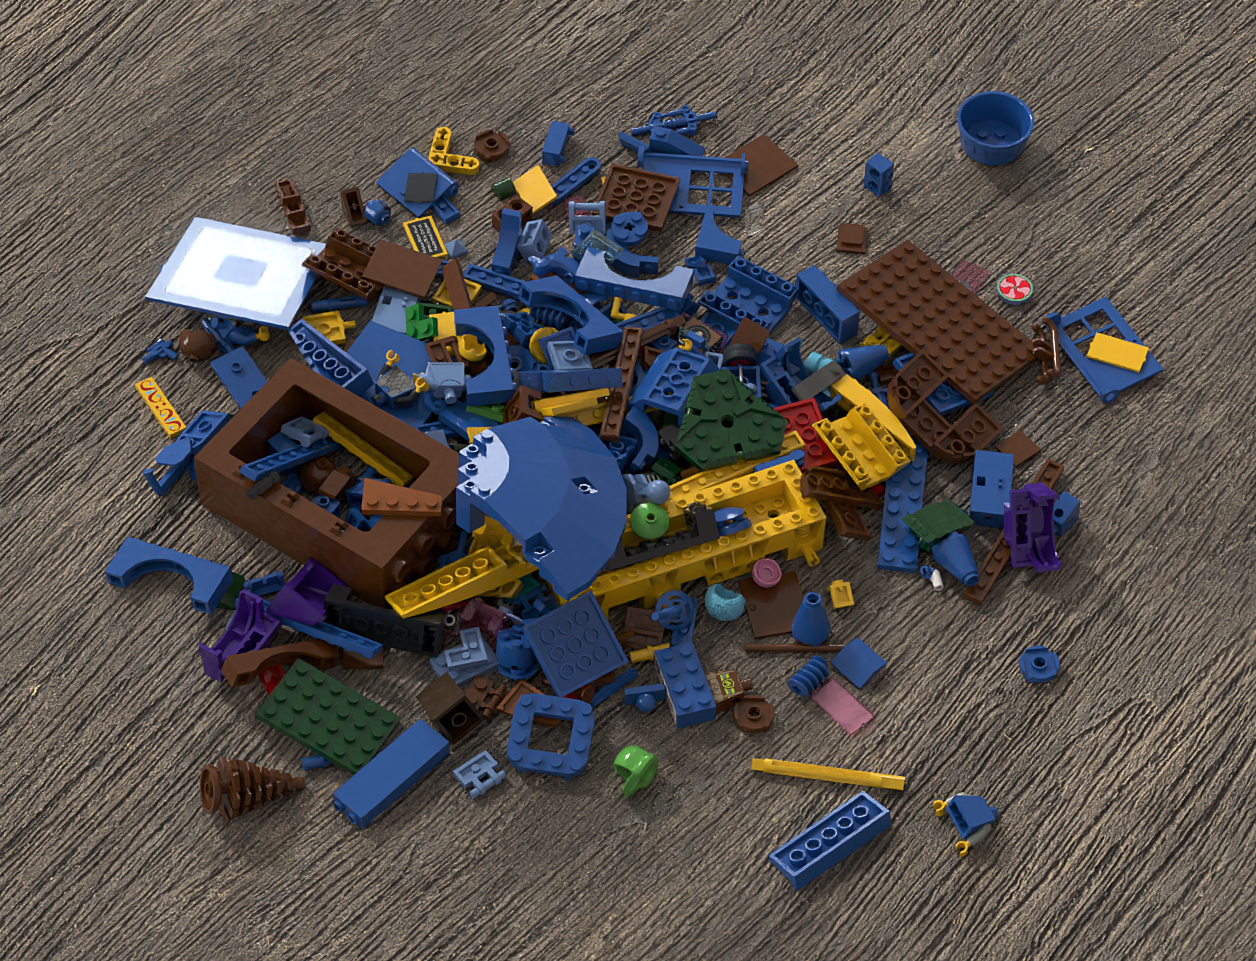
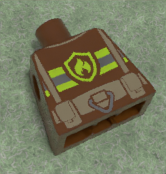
(727, 688)

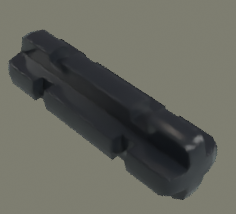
(263, 485)

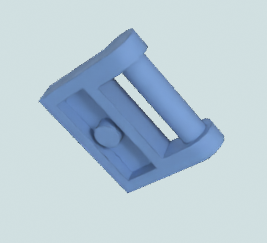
(595, 221)
(301, 427)

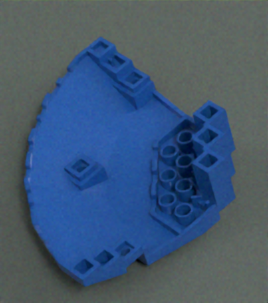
(551, 492)

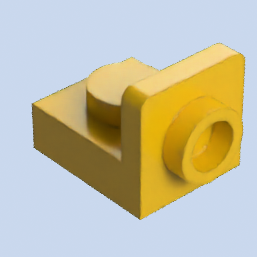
(841, 594)

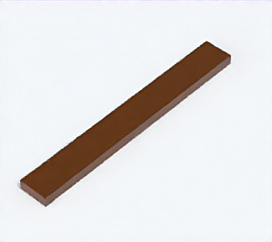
(460, 300)
(619, 396)

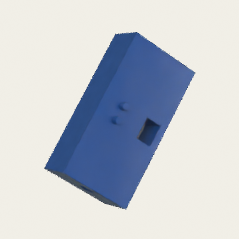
(990, 487)

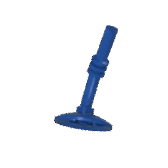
(673, 610)

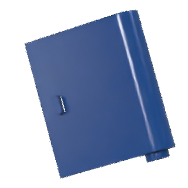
(395, 180)

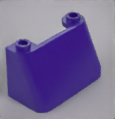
(305, 594)

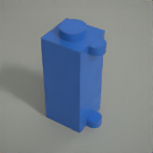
(556, 143)

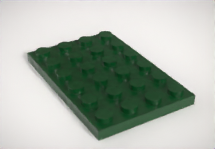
(327, 717)

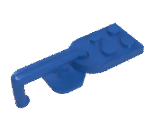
(181, 453)

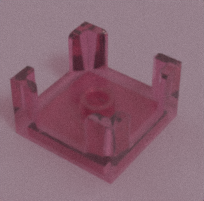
(486, 618)

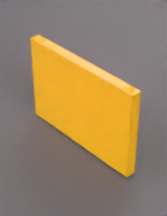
(535, 189)

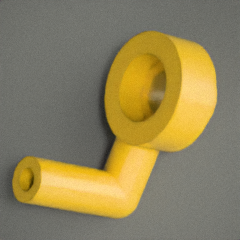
(615, 311)

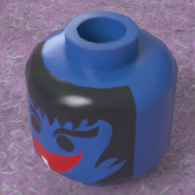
(377, 212)

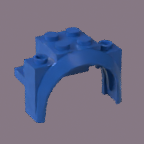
(785, 372)

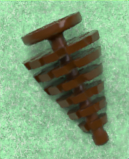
(242, 787)

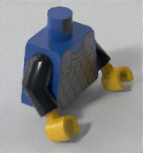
(395, 387)

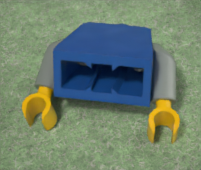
(970, 816)

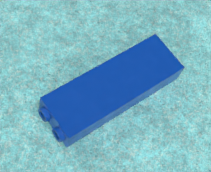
(390, 773)

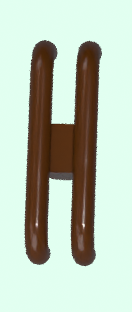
(1047, 351)

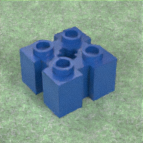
(521, 327)

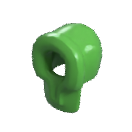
(636, 767)

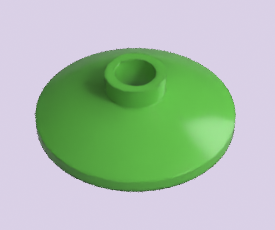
(647, 528)

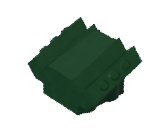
(936, 522)

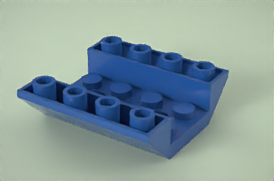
(755, 292)
(668, 377)

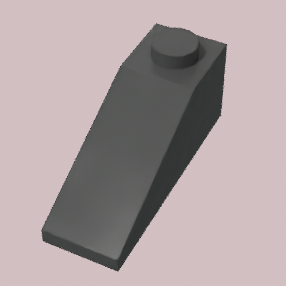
(819, 381)

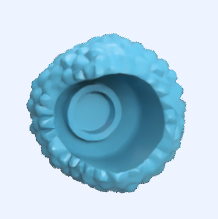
(723, 603)

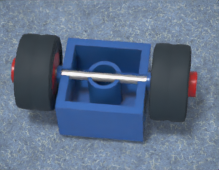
(742, 362)

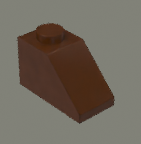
(338, 483)

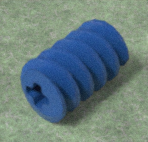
(550, 317)
(809, 676)

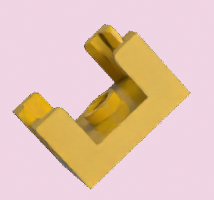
(491, 535)

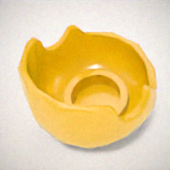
(471, 349)

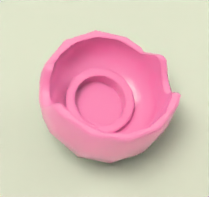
(766, 573)

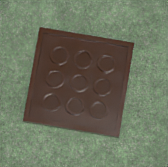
(638, 190)

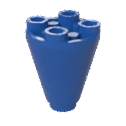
(861, 361)
(957, 558)
(811, 621)

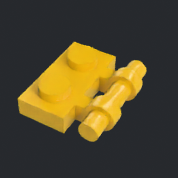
(887, 340)

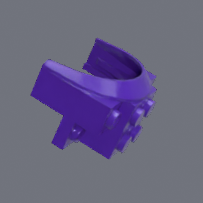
(1031, 527)
(248, 631)

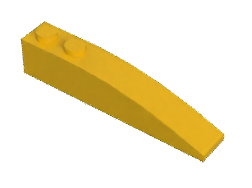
(855, 394)

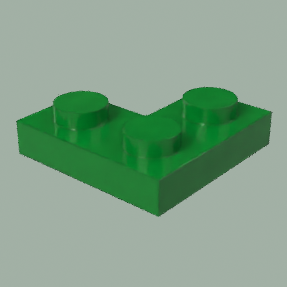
(417, 326)

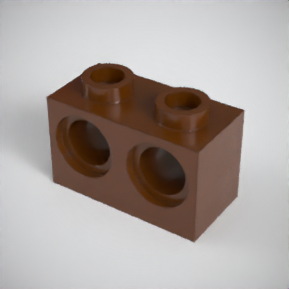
(515, 204)

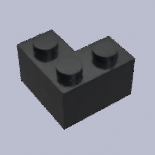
(668, 439)

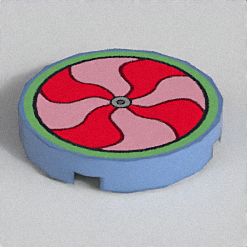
(1014, 289)

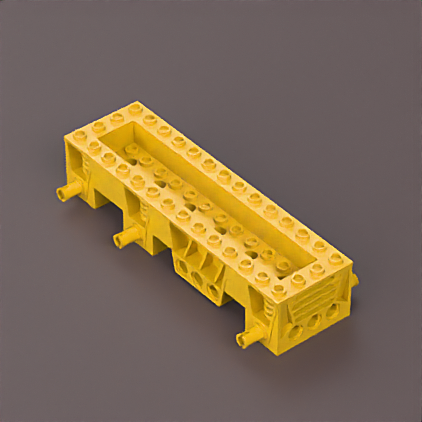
(761, 494)

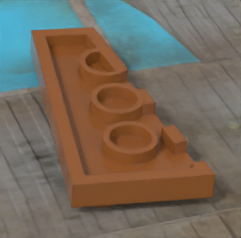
(391, 499)

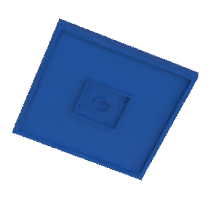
(371, 352)

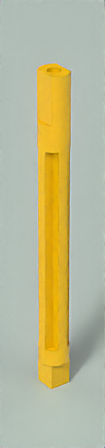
(828, 773)

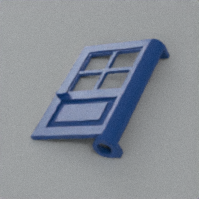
(681, 167)
(1104, 378)

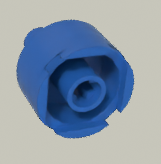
(514, 648)

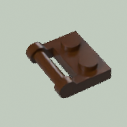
(438, 352)

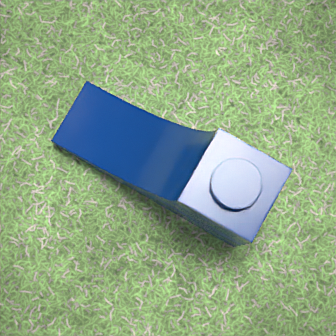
(510, 234)
(714, 244)

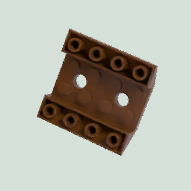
(344, 263)

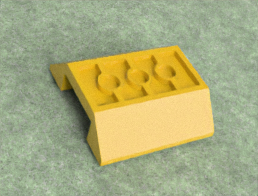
(863, 446)

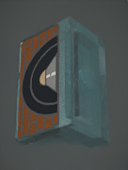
(701, 329)

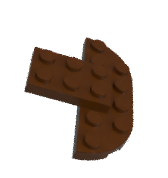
(840, 496)

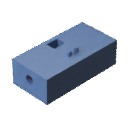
(391, 309)

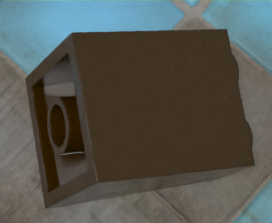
(450, 708)

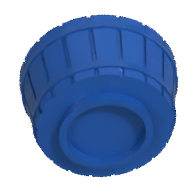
(994, 127)

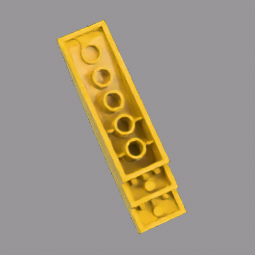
(461, 580)

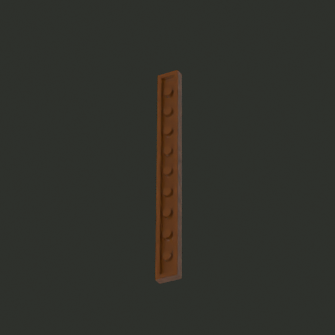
(1001, 551)

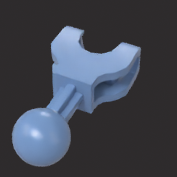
(642, 492)

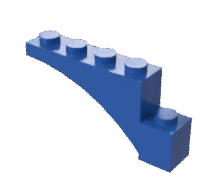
(571, 379)

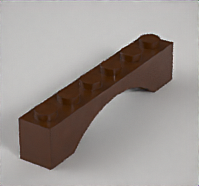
(243, 667)

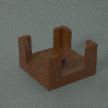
(518, 406)

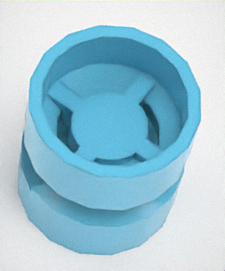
(815, 362)

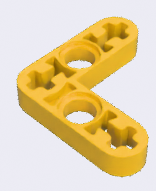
(442, 155)

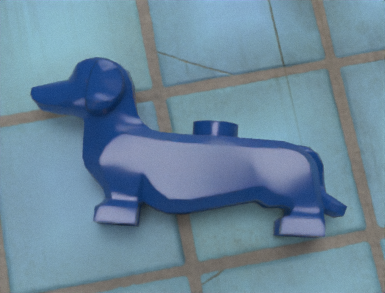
(556, 263)

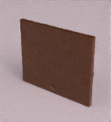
(765, 166)
(402, 269)
(772, 608)

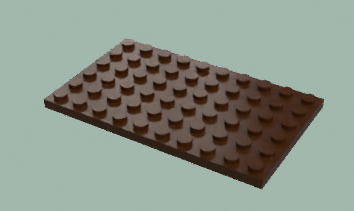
(938, 314)

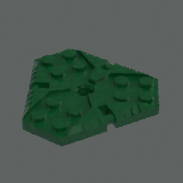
(723, 402)

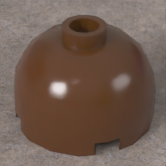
(197, 345)
(315, 472)

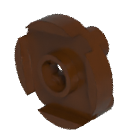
(491, 153)
(753, 724)

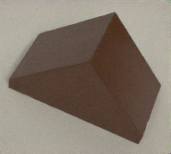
(353, 206)

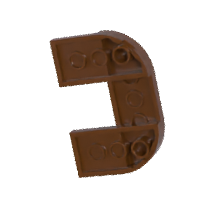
(907, 402)

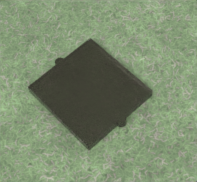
(420, 187)

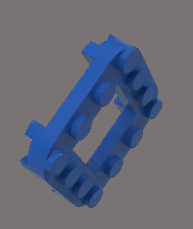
(548, 762)

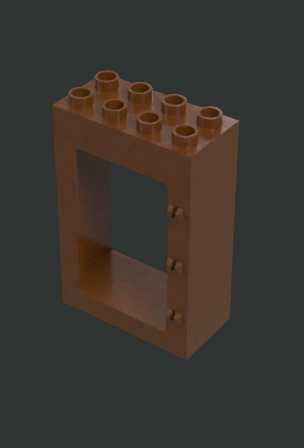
(368, 562)

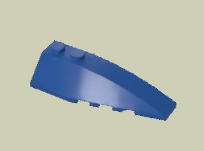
(329, 359)

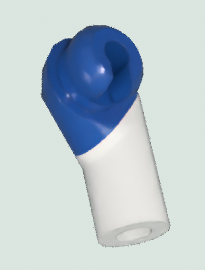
(932, 575)

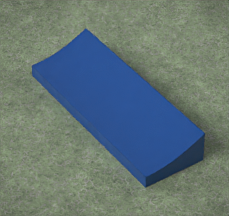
(831, 839)

